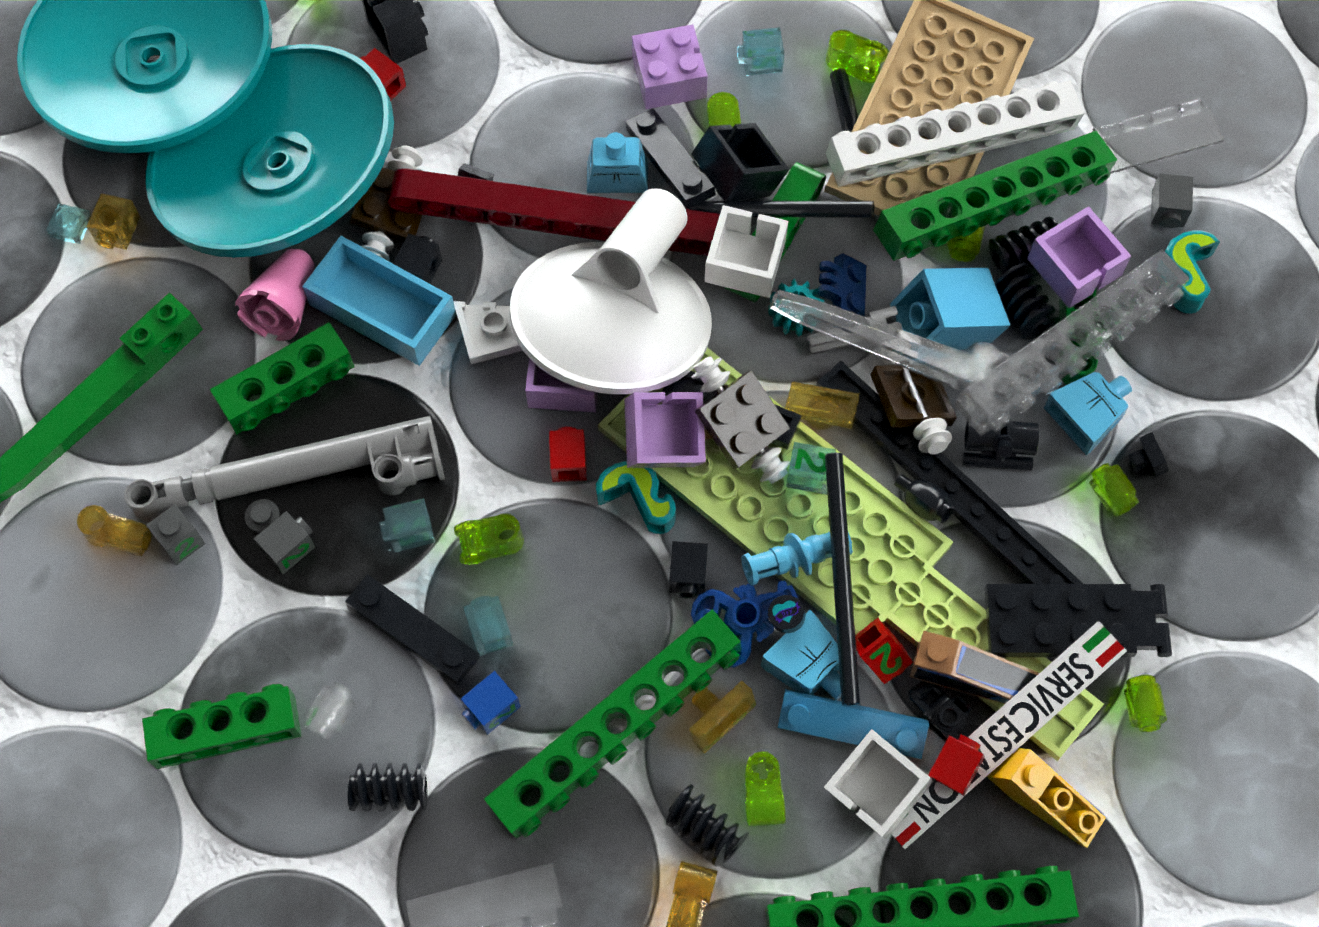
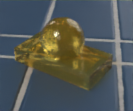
(822, 405)

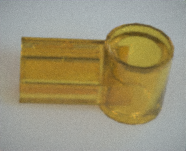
(115, 532)
(692, 892)

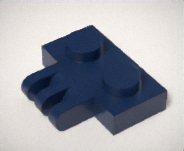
(844, 283)

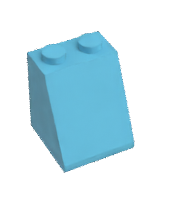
(952, 307)

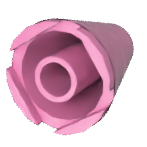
(276, 298)

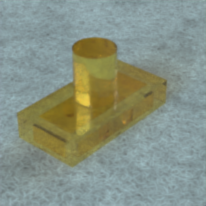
(719, 714)

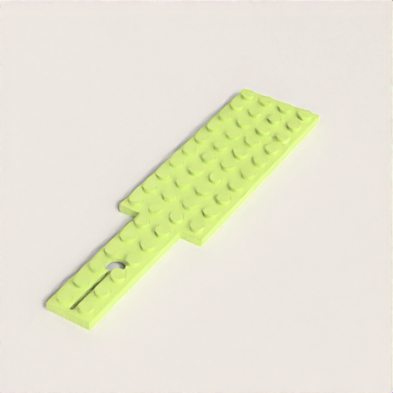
(888, 561)

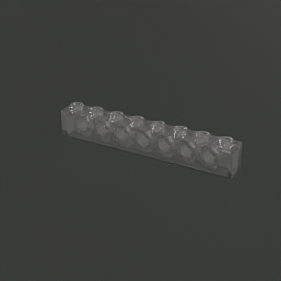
(1156, 274)

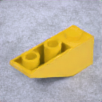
(1047, 795)

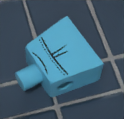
(617, 165)
(1089, 408)
(806, 659)

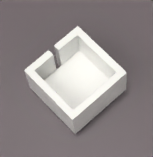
(745, 260)
(879, 783)

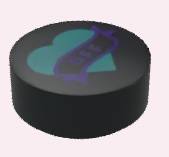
(786, 614)

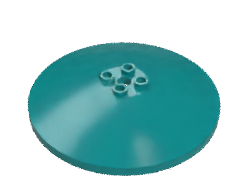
(92, 77)
(310, 111)

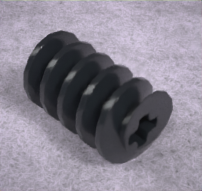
(1016, 245)
(1023, 304)
(387, 788)
(704, 827)

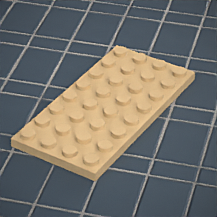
(935, 63)

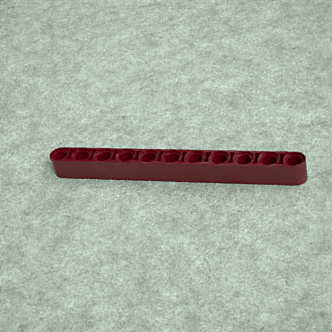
(530, 208)

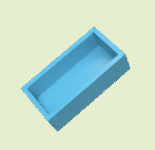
(380, 300)

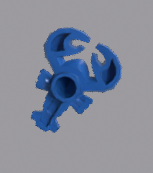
(741, 616)

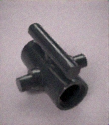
(1001, 447)

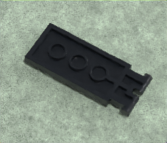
(1051, 617)

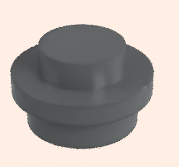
(261, 514)

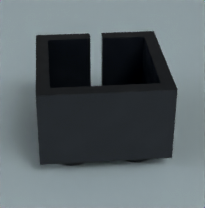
(397, 26)
(739, 161)

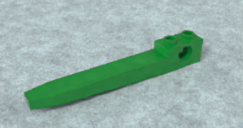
(143, 353)

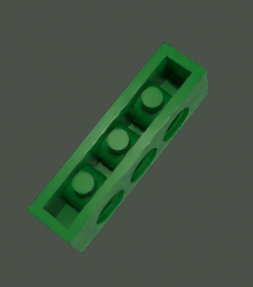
(290, 362)
(163, 727)

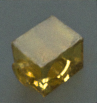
(109, 211)

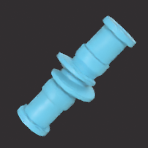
(788, 557)

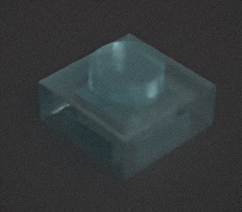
(68, 223)

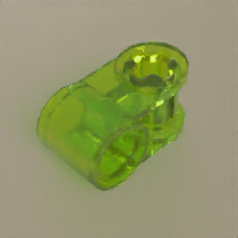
(856, 55)
(485, 538)
(764, 796)

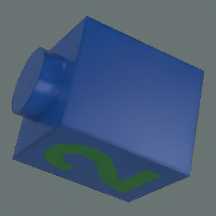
(489, 703)

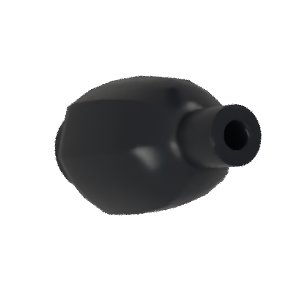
(925, 499)

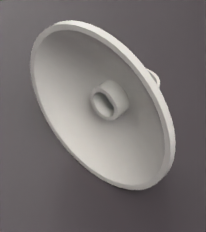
(615, 309)

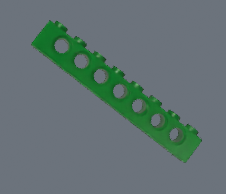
(994, 196)
(706, 633)
(1054, 886)

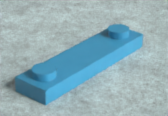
(851, 723)

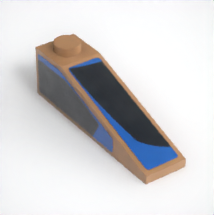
(968, 668)

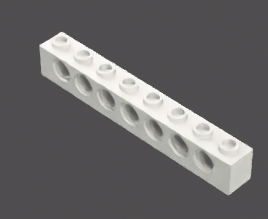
(851, 166)

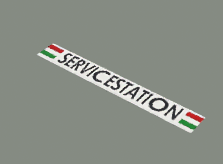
(1019, 721)

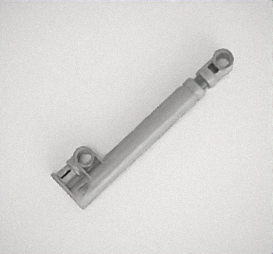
(399, 447)

